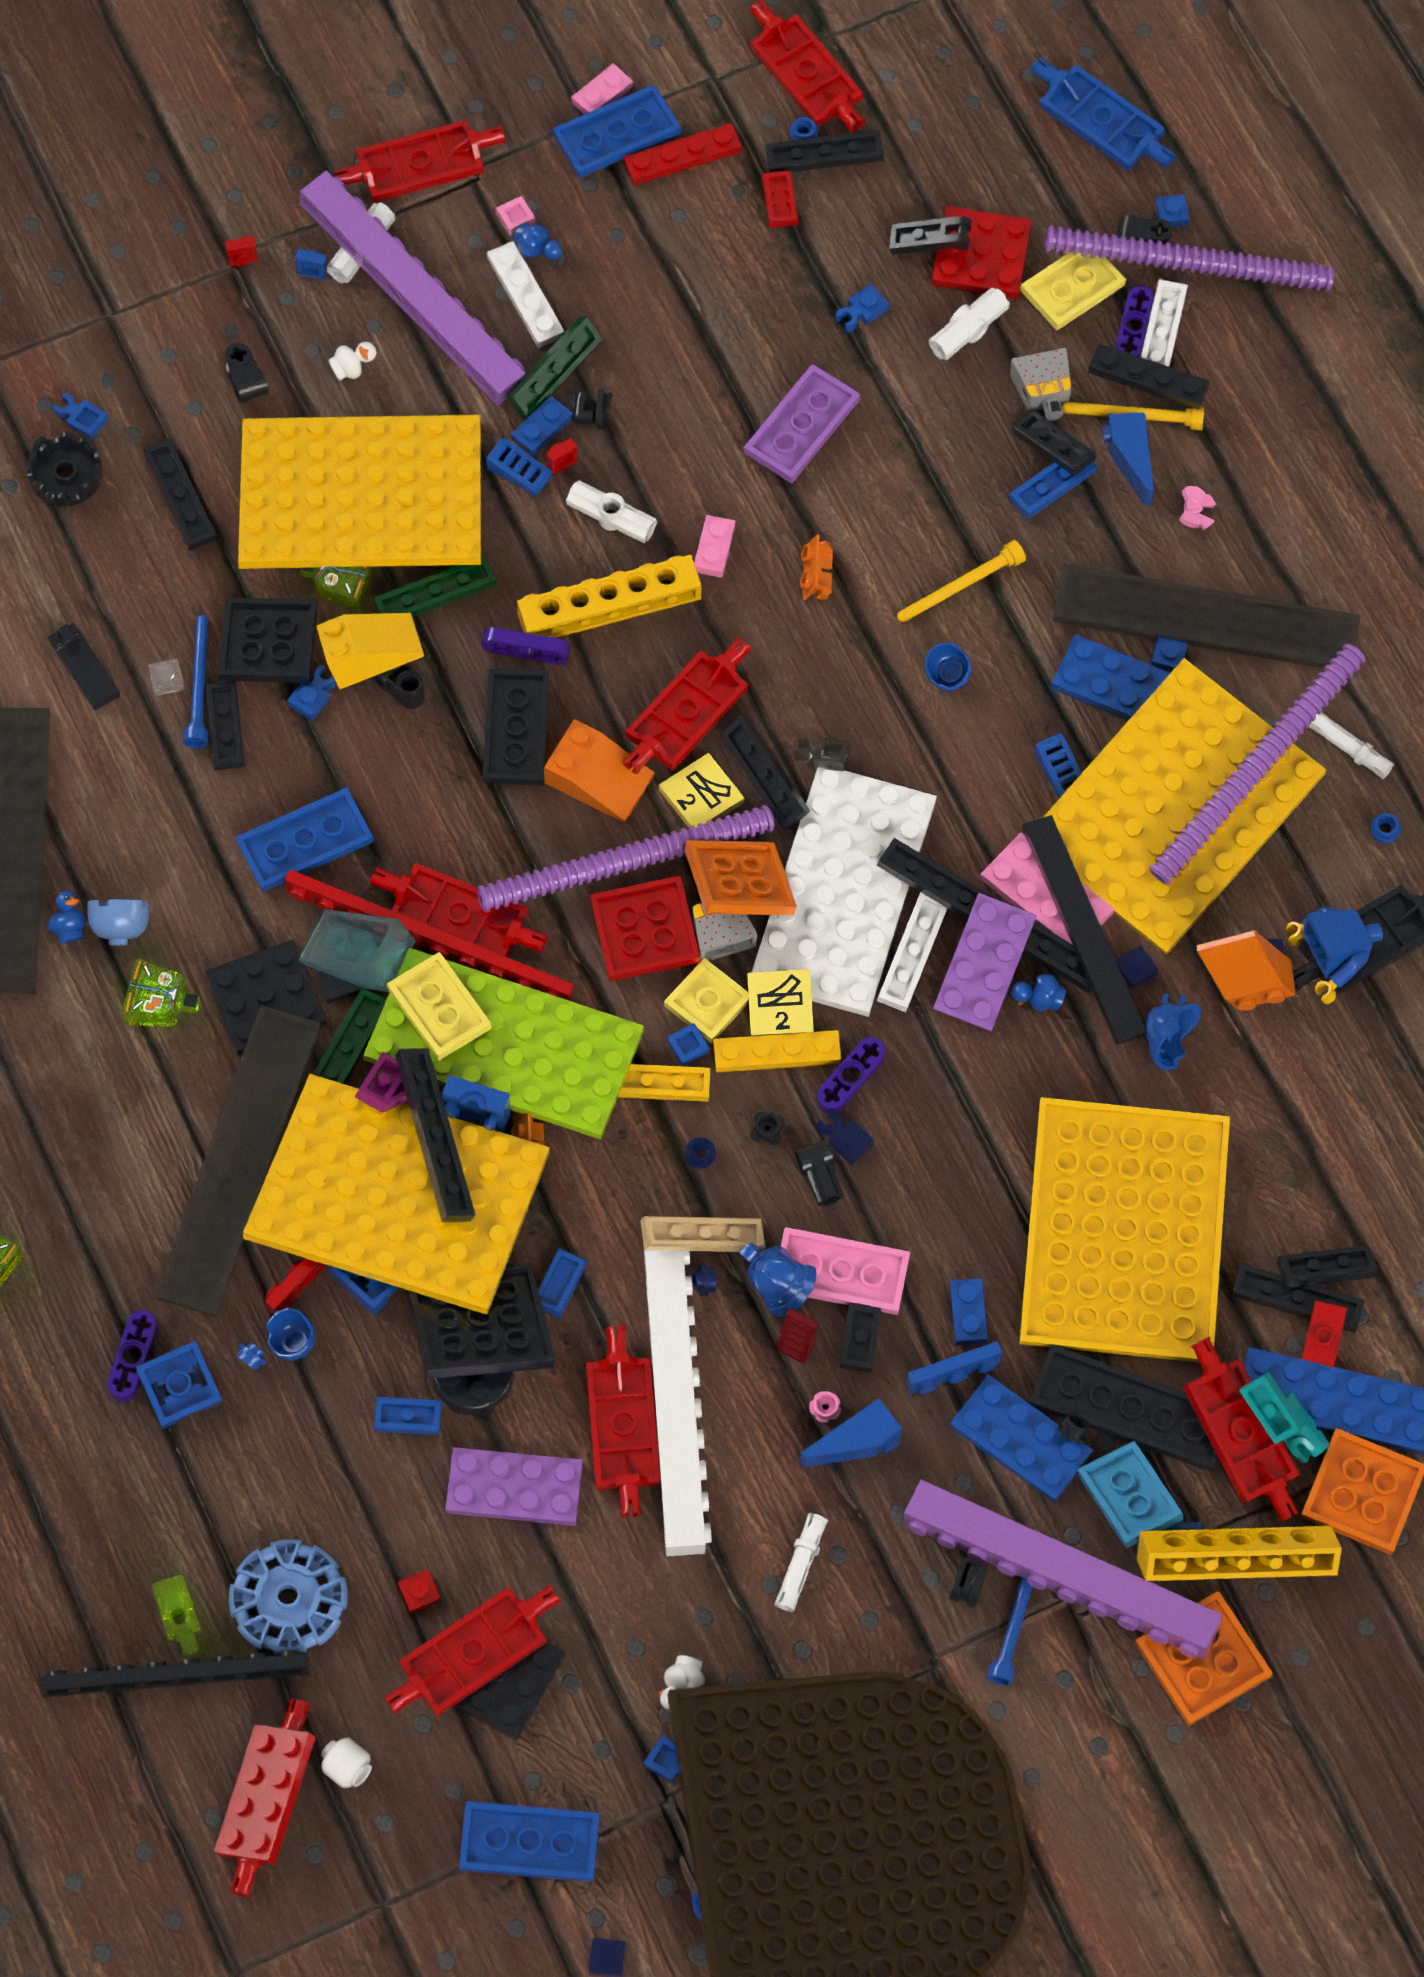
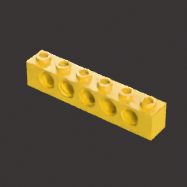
(625, 605)
(1238, 1553)

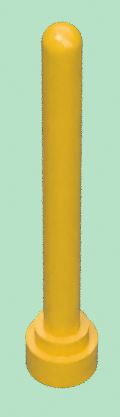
(1190, 417)
(1010, 555)

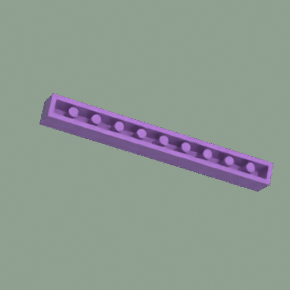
(412, 287)
(1062, 1570)

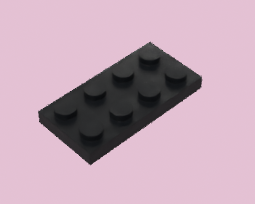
(516, 726)

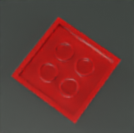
(993, 257)
(645, 928)

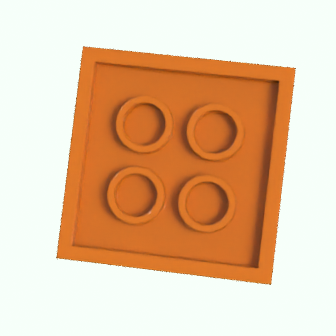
(740, 877)
(1363, 1491)
(1207, 1684)

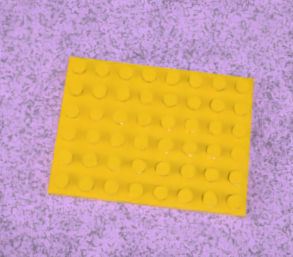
(360, 491)
(1150, 788)
(360, 1197)
(1124, 1229)

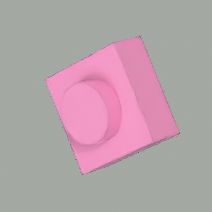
(515, 214)

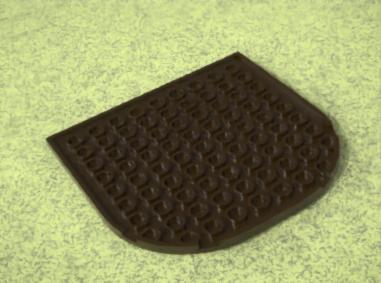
(848, 1828)

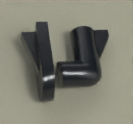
(583, 416)

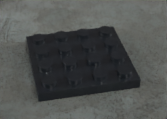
(473, 1343)

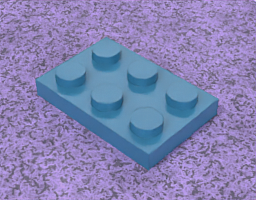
(1130, 1494)

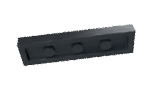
(825, 152)
(1149, 376)
(179, 494)
(765, 772)
(1270, 1291)

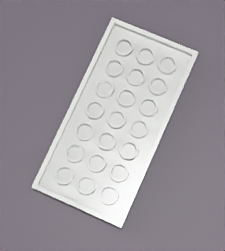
(841, 895)

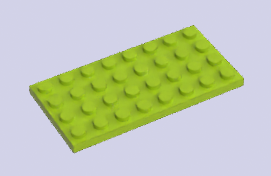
(542, 1050)

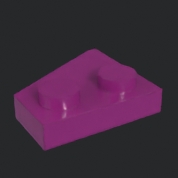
(383, 1085)

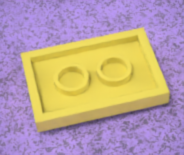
(1071, 287)
(439, 1006)

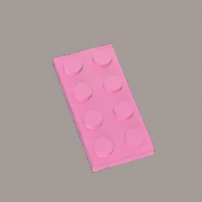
(1020, 882)
(850, 1269)

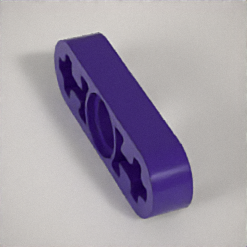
(1143, 317)
(525, 645)
(871, 1066)
(131, 1331)

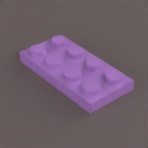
(801, 423)
(984, 962)
(514, 1486)

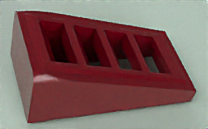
(797, 1336)

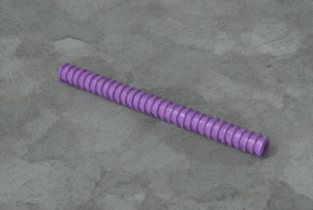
(1189, 258)
(1258, 762)
(622, 859)

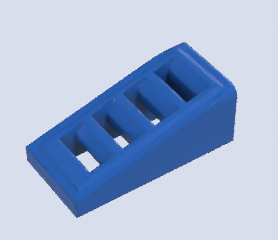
(523, 460)
(1045, 761)

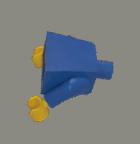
(1337, 943)

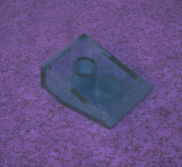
(358, 948)

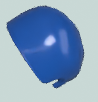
(947, 666)
(290, 1334)

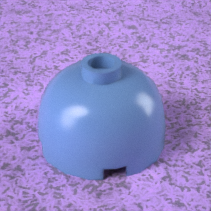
(118, 919)

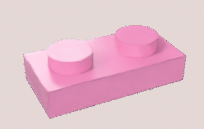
(602, 90)
(714, 546)

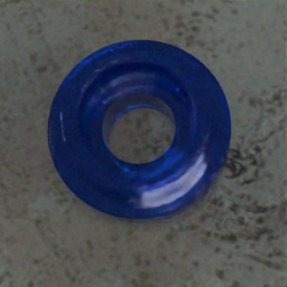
(700, 1144)
(704, 1280)

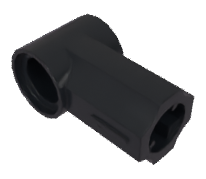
(817, 1165)

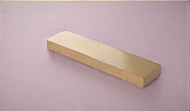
(701, 1233)

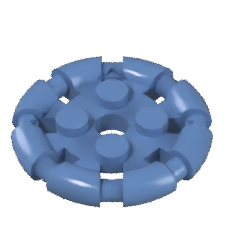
(288, 1616)

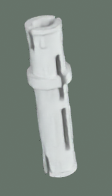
(1357, 749)
(799, 1567)

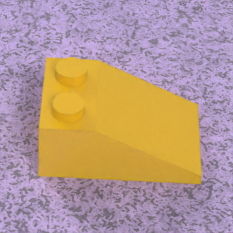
(368, 645)

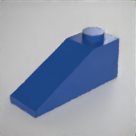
(1130, 451)
(857, 1438)

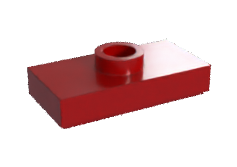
(779, 199)
(1324, 1333)

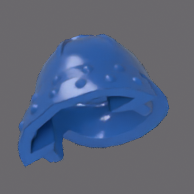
(1167, 1027)
(779, 1278)

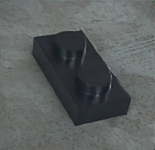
(860, 1338)

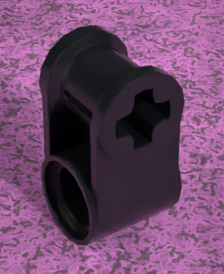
(1144, 228)
(244, 375)
(398, 680)

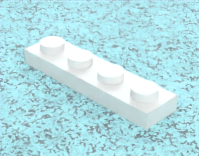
(525, 294)
(1164, 322)
(912, 953)

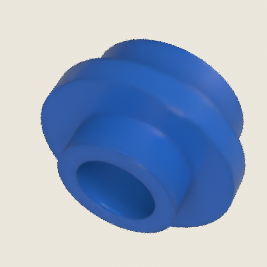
(803, 125)
(1385, 820)
(251, 1355)

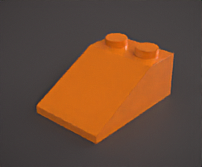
(593, 772)
(1248, 970)

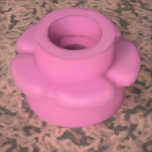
(828, 1399)

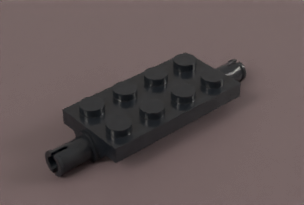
(1403, 932)

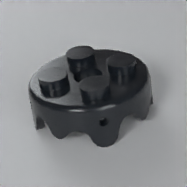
(59, 453)
(474, 1396)

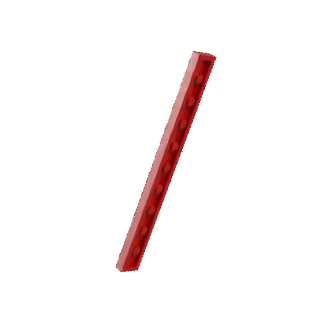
(465, 953)

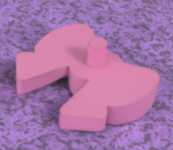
(1195, 500)

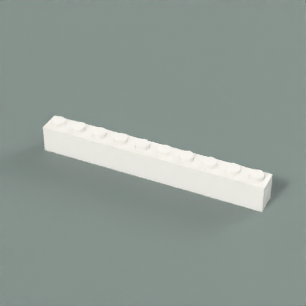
(675, 1402)

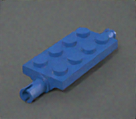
(1101, 116)

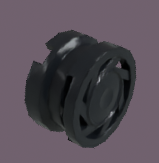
(972, 1584)

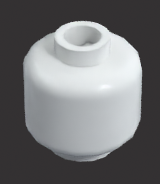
(346, 1762)

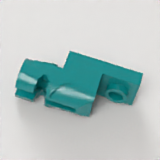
(1284, 1417)

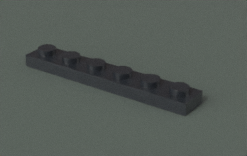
(435, 1135)

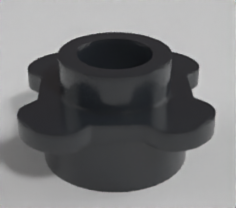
(767, 1119)
(1073, 1428)

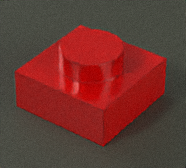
(241, 251)
(562, 456)
(419, 1591)

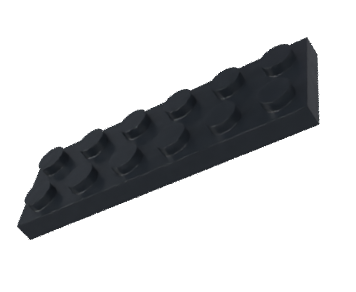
(1123, 1406)

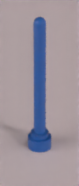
(195, 734)
(1002, 1669)

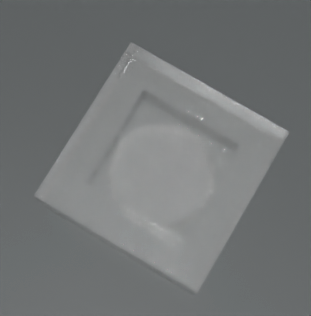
(166, 677)

